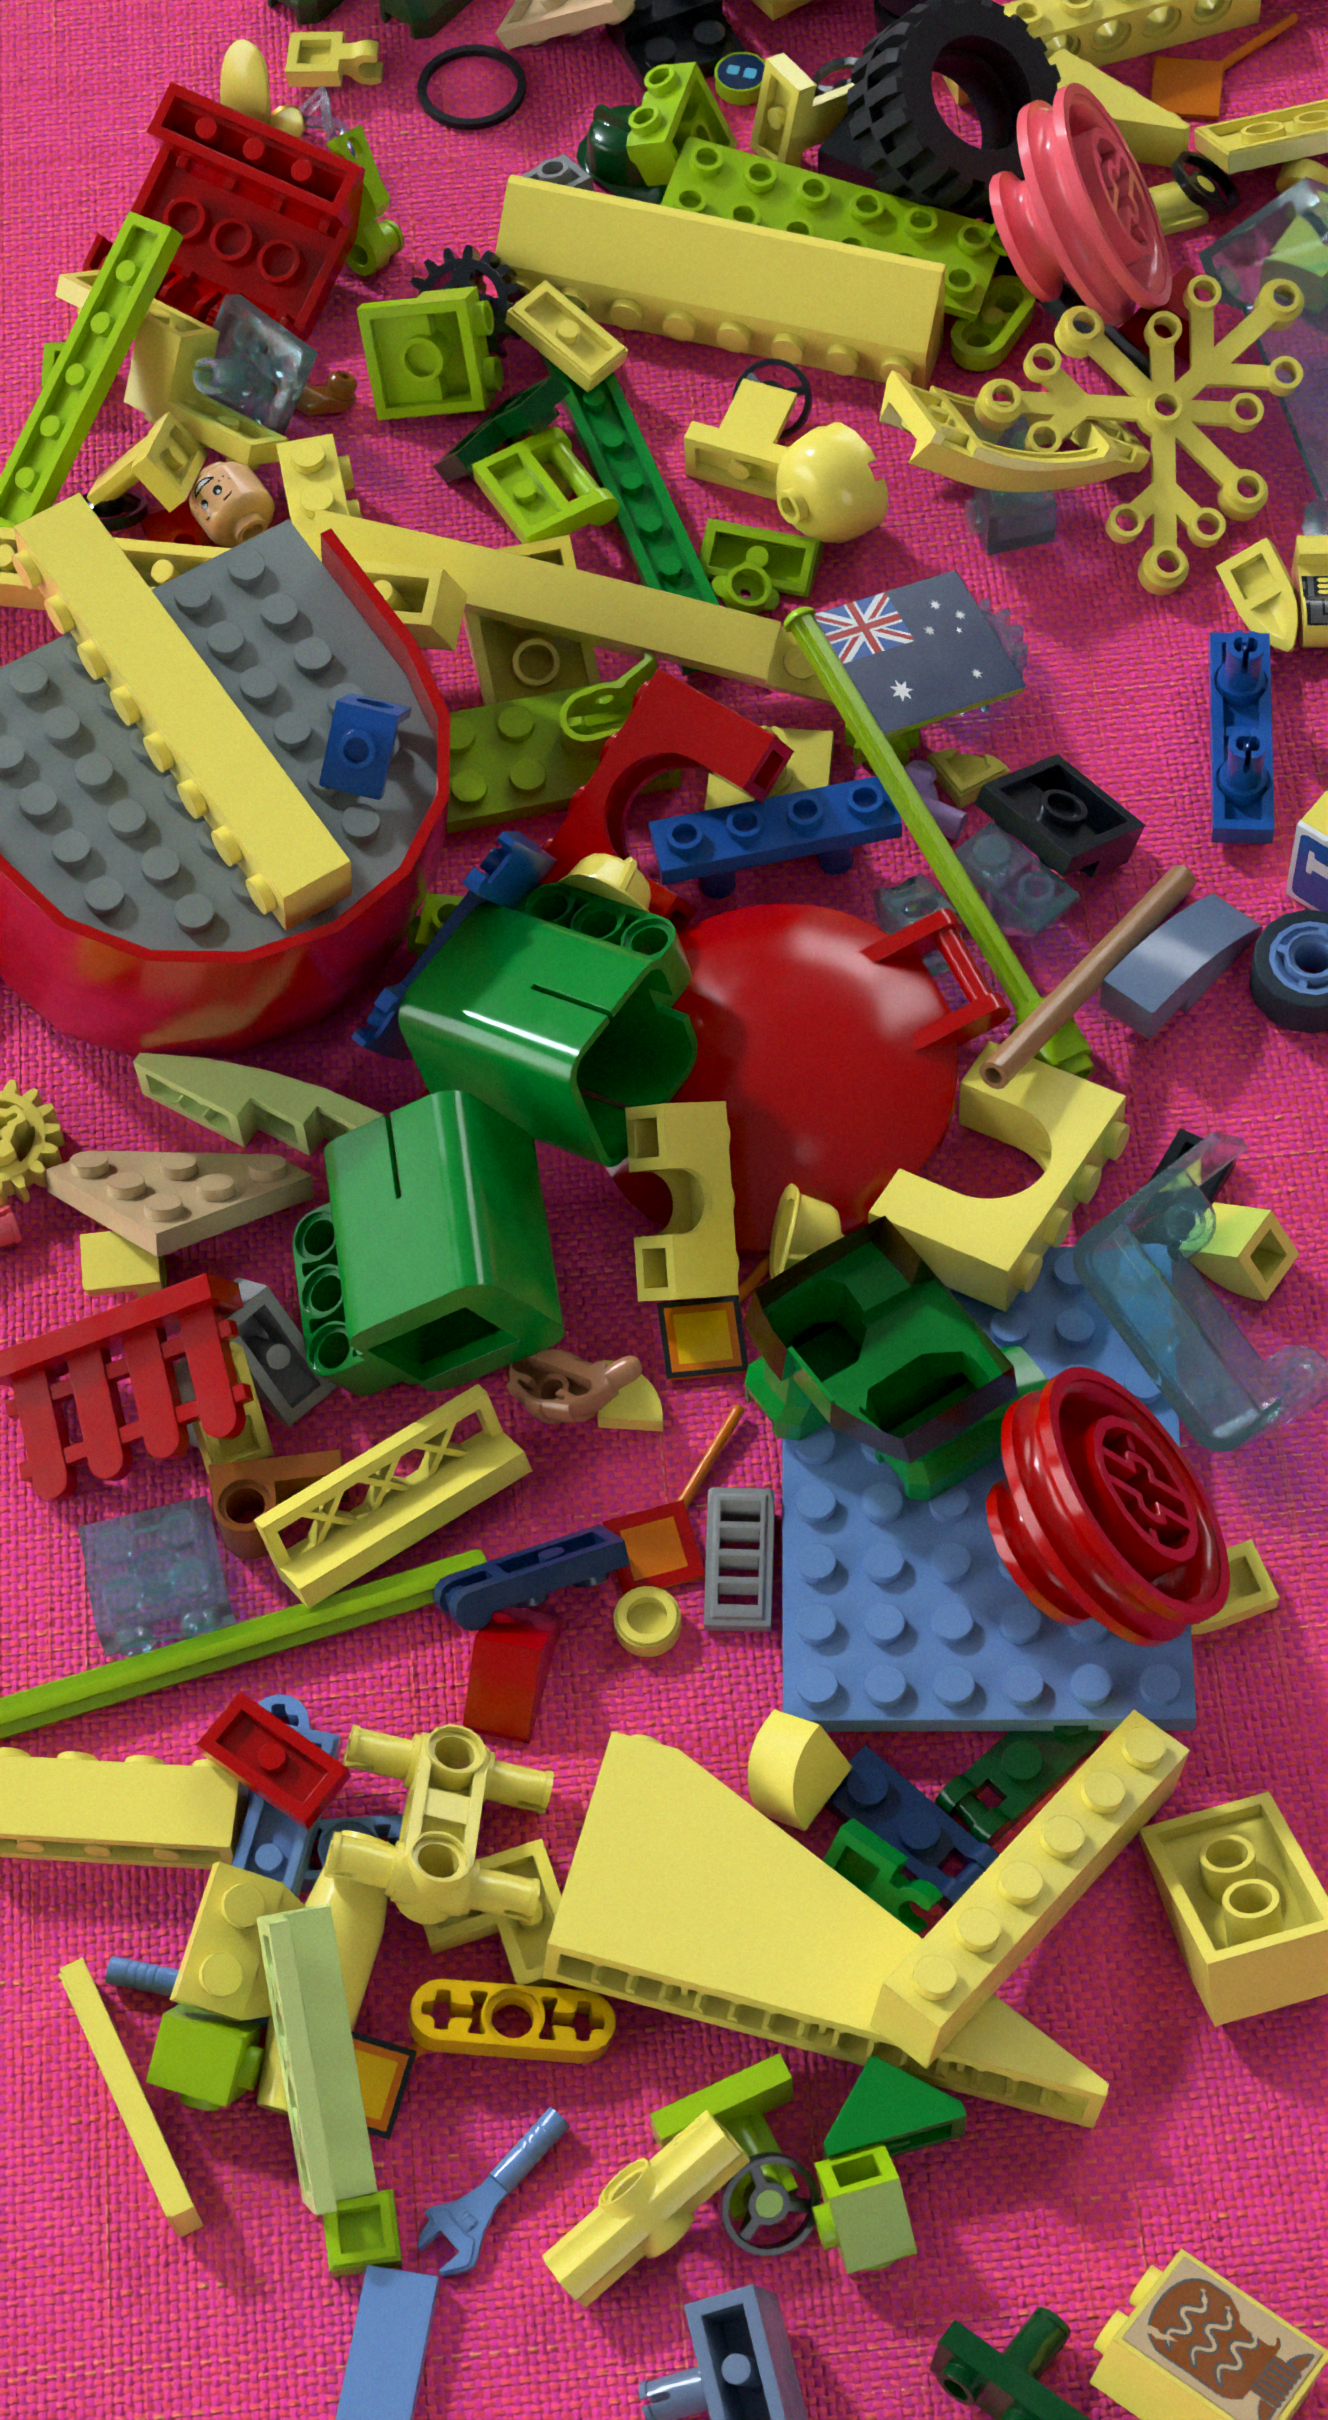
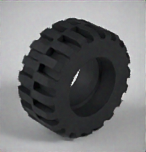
(897, 112)

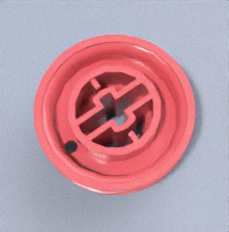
(1081, 210)

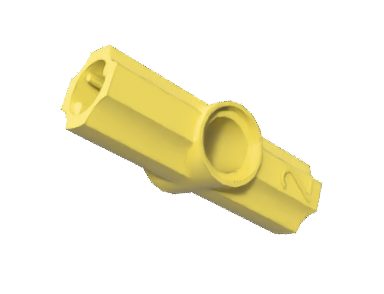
(645, 2208)

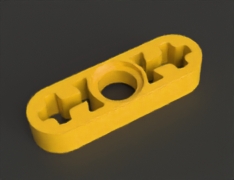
(533, 1999)

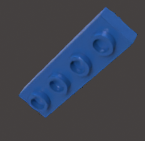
(1240, 738)
(780, 829)

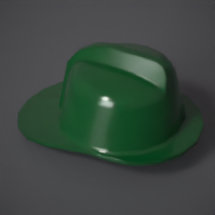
(606, 157)

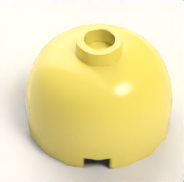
(829, 486)

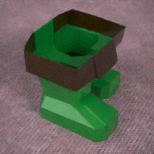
(873, 1347)

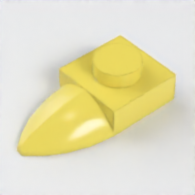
(1263, 593)

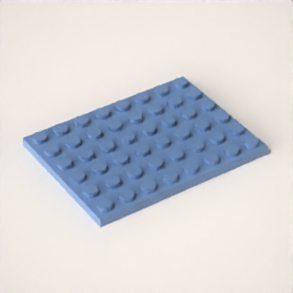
(905, 1604)

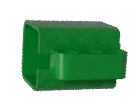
(555, 1007)
(432, 1276)

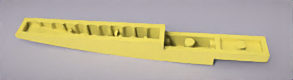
(592, 606)

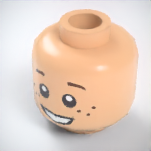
(230, 503)

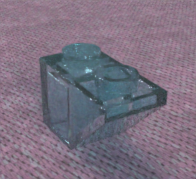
(1014, 883)

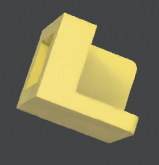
(118, 1266)

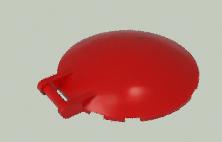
(825, 1055)

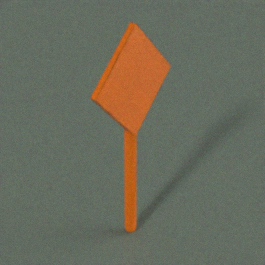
(1194, 86)

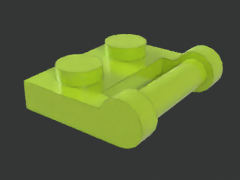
(531, 499)

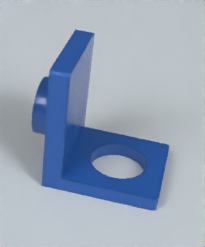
(361, 745)

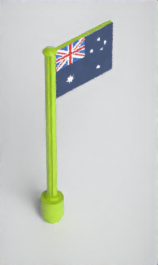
(905, 665)

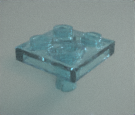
(245, 371)

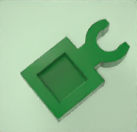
(876, 1871)

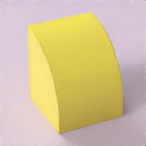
(1246, 1251)
(793, 1769)

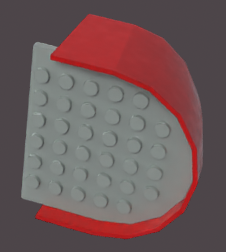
(117, 896)

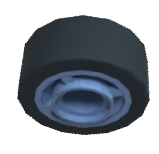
(1277, 975)

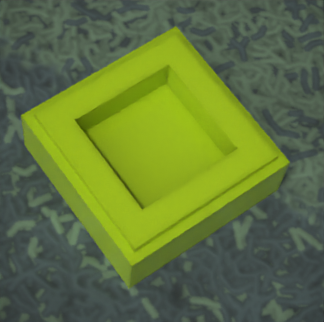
(363, 2234)

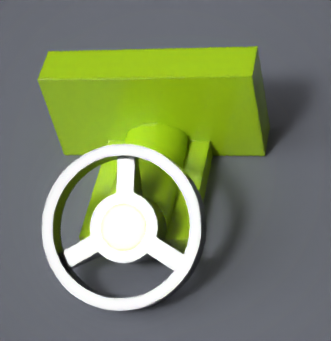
(765, 2184)

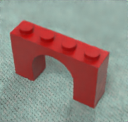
(665, 731)

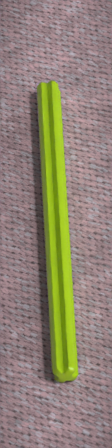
(227, 1647)

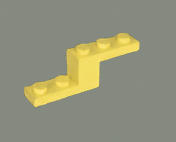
(163, 379)

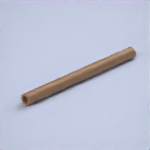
(1086, 978)

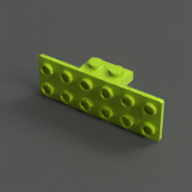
(799, 201)

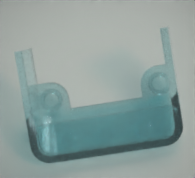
(1174, 1323)

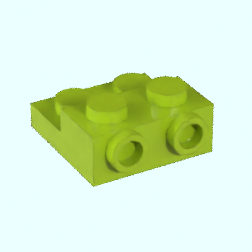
(671, 111)
(430, 354)

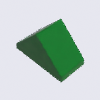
(894, 2110)

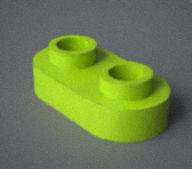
(988, 340)

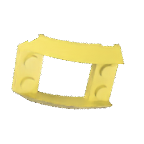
(964, 450)

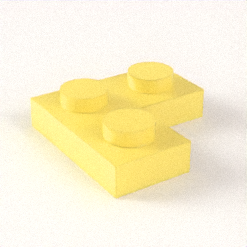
(522, 1942)

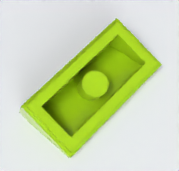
(787, 558)

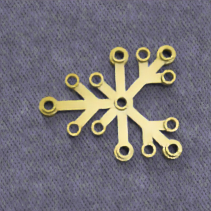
(1209, 367)

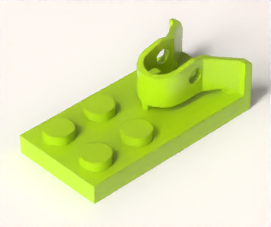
(537, 750)

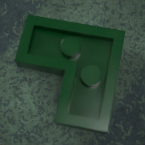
(512, 420)

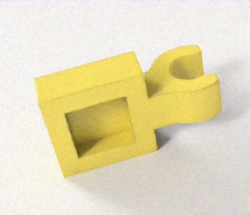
(324, 58)

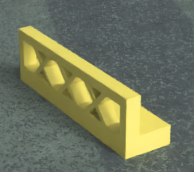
(395, 1508)

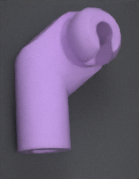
(949, 819)

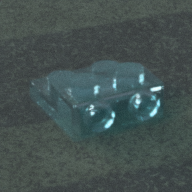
(155, 1576)

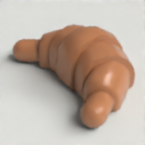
(565, 1387)

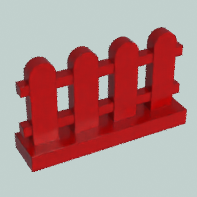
(86, 1353)

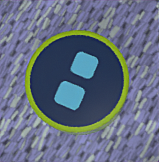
(739, 78)

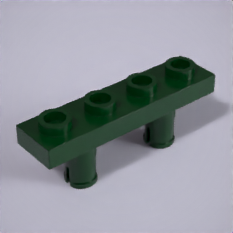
(1006, 2381)

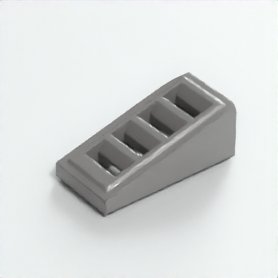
(739, 1517)

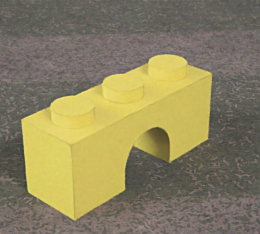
(691, 1154)

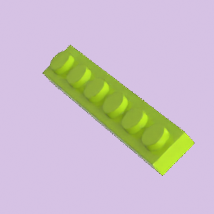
(86, 367)

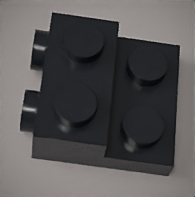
(674, 34)
(1062, 817)

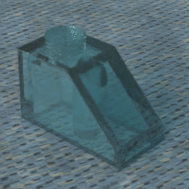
(1010, 518)

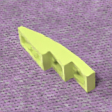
(242, 1099)

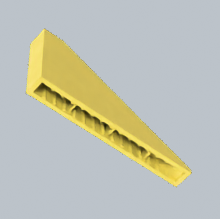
(732, 1922)

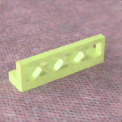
(317, 2056)

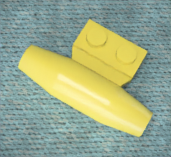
(225, 1961)

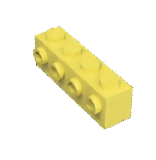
(315, 479)

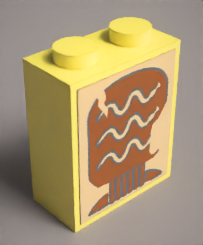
(1203, 2351)

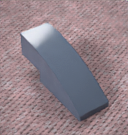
(1177, 964)

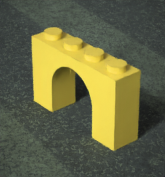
(999, 1243)

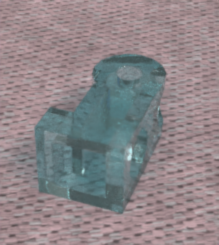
(907, 904)

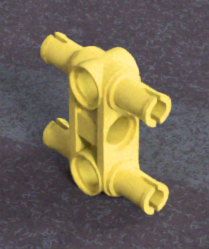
(434, 1861)

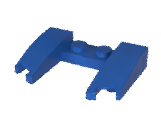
(507, 879)

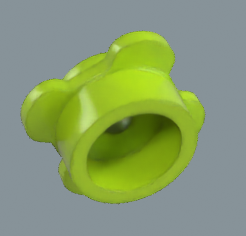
(751, 578)

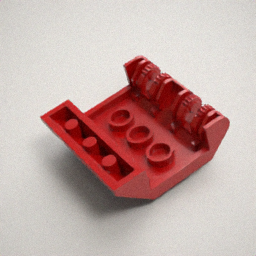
(254, 212)

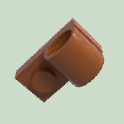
(260, 1487)

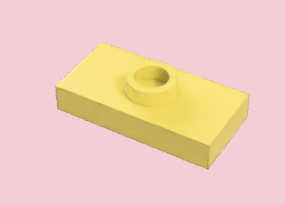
(566, 336)

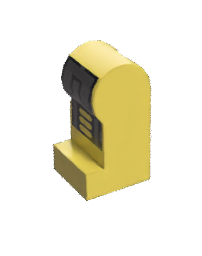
(1311, 582)

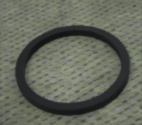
(474, 123)

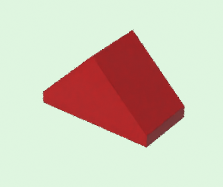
(510, 1672)

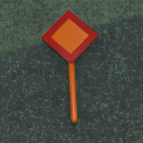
(661, 1538)

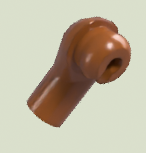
(330, 398)

